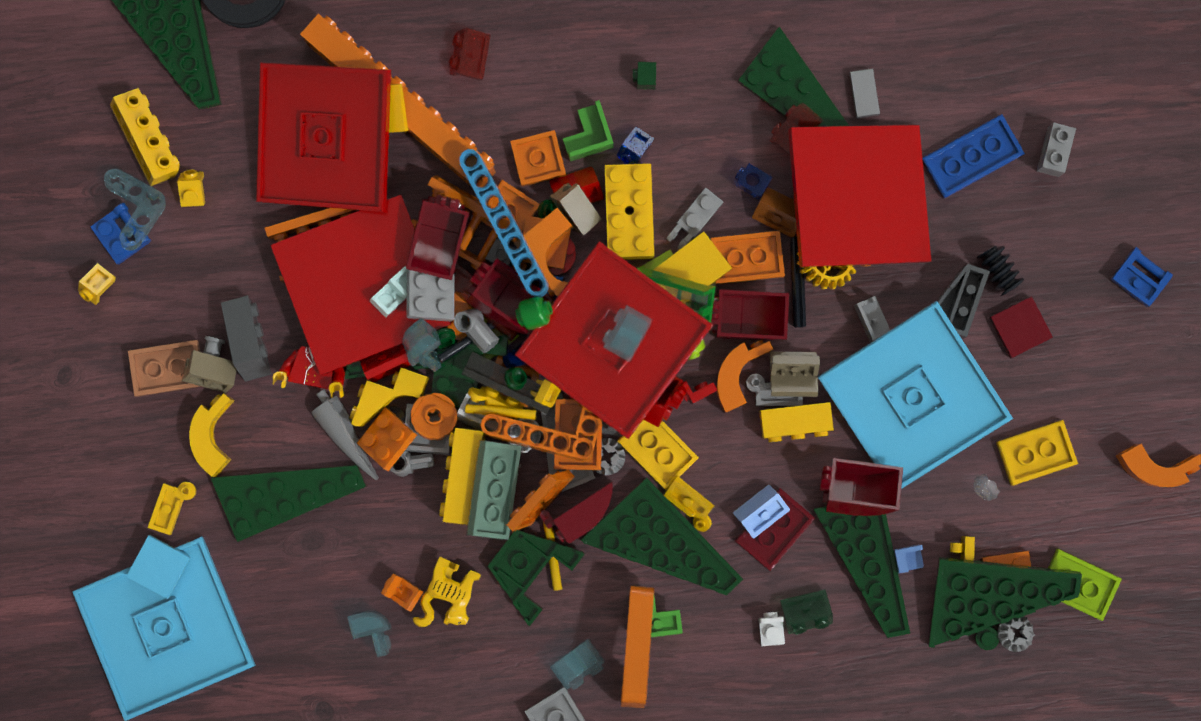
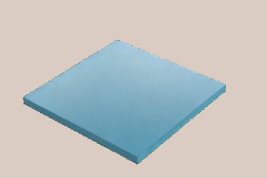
(915, 395)
(160, 645)

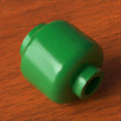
(534, 312)

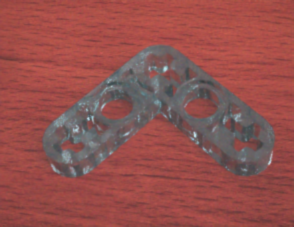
(144, 207)

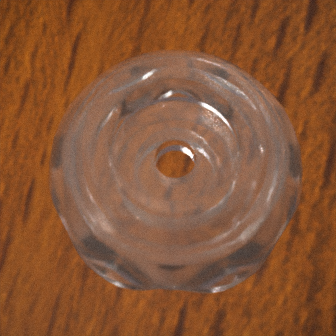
(985, 488)

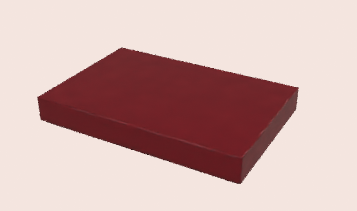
(780, 536)

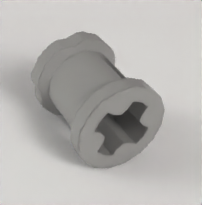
(213, 346)

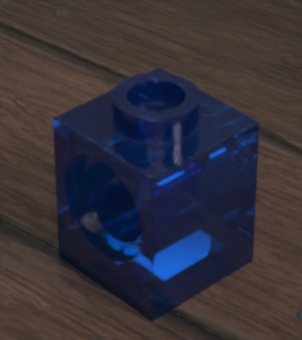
(763, 180)

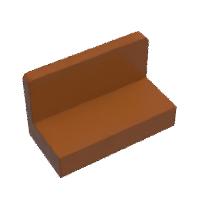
(776, 212)

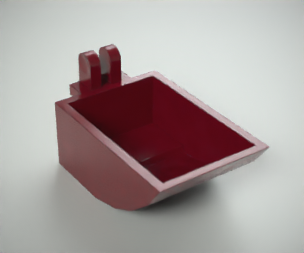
(438, 236)
(497, 294)
(750, 315)
(861, 488)
(581, 517)

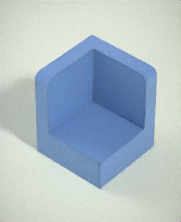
(908, 558)

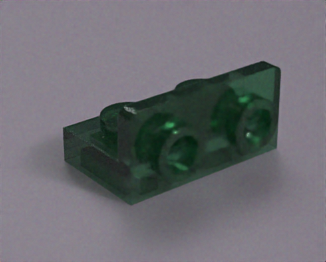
(807, 612)

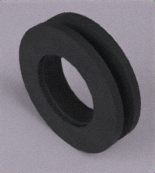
(244, 15)

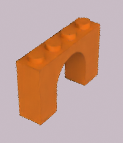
(540, 240)

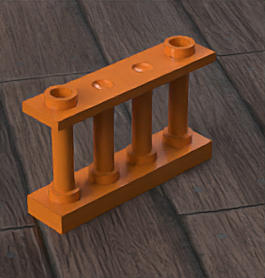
(443, 187)
(299, 225)

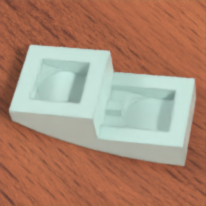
(392, 293)

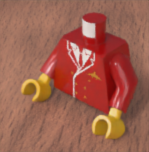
(302, 369)

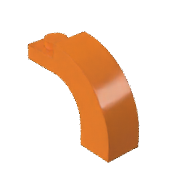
(727, 381)
(1143, 469)

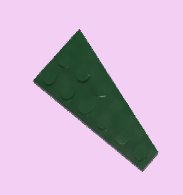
(784, 80)
(269, 499)
(869, 557)

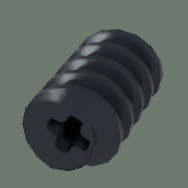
(1001, 269)

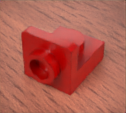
(702, 391)

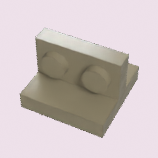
(794, 374)

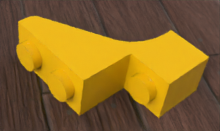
(376, 397)

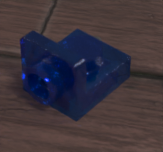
(635, 146)

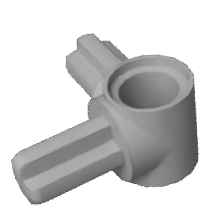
(413, 463)

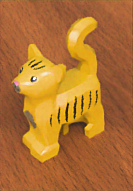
(446, 589)

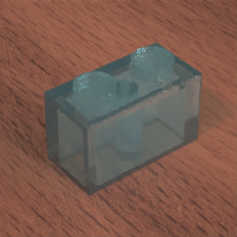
(627, 333)

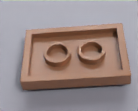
(160, 368)

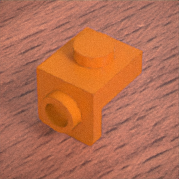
(402, 592)

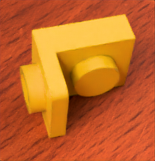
(95, 284)

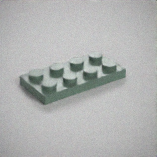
(494, 490)

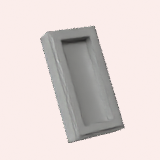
(864, 93)

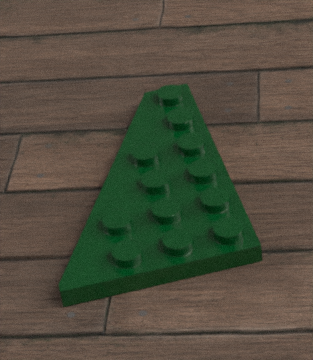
(180, 41)
(655, 534)
(983, 594)

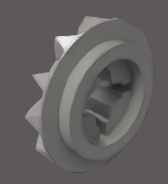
(617, 460)
(1006, 634)

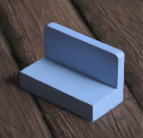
(761, 511)

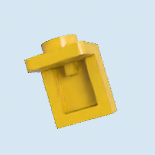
(191, 188)

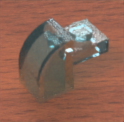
(420, 345)
(372, 624)

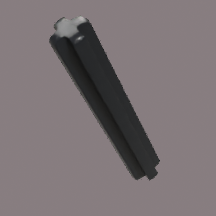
(798, 287)

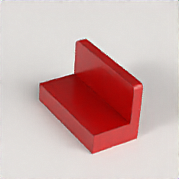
(585, 179)
(385, 363)

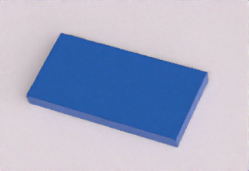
(972, 156)

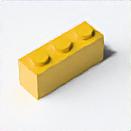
(796, 421)

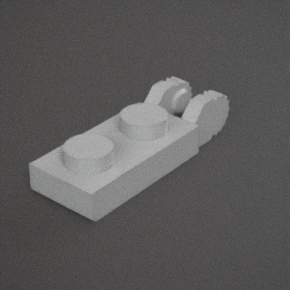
(696, 216)

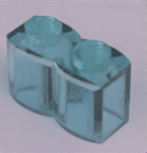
(577, 664)

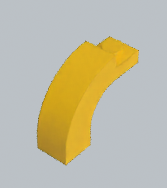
(202, 435)

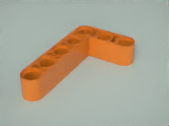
(549, 435)
(637, 647)

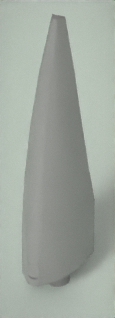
(337, 424)

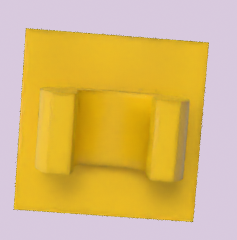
(547, 393)
(966, 547)

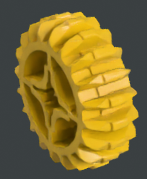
(819, 277)

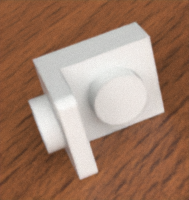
(771, 629)

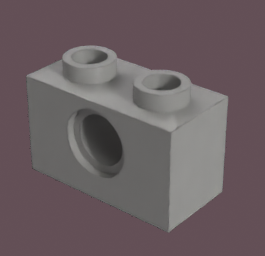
(1056, 149)

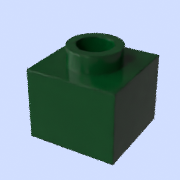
(645, 75)

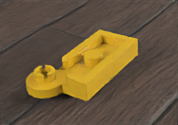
(493, 398)
(690, 503)
(169, 506)

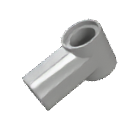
(476, 329)

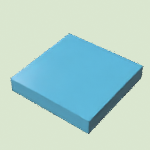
(158, 566)

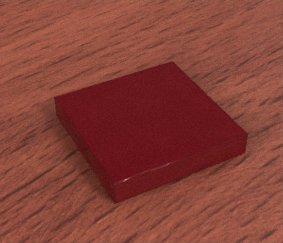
(1021, 327)

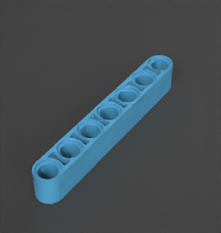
(496, 214)

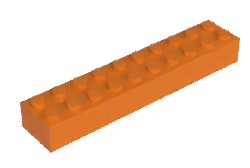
(423, 122)

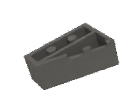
(963, 296)
(245, 338)

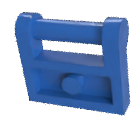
(108, 233)
(1138, 283)

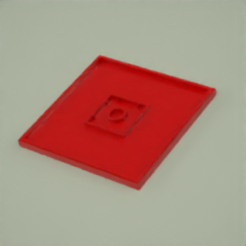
(323, 136)
(859, 195)
(335, 275)
(572, 349)

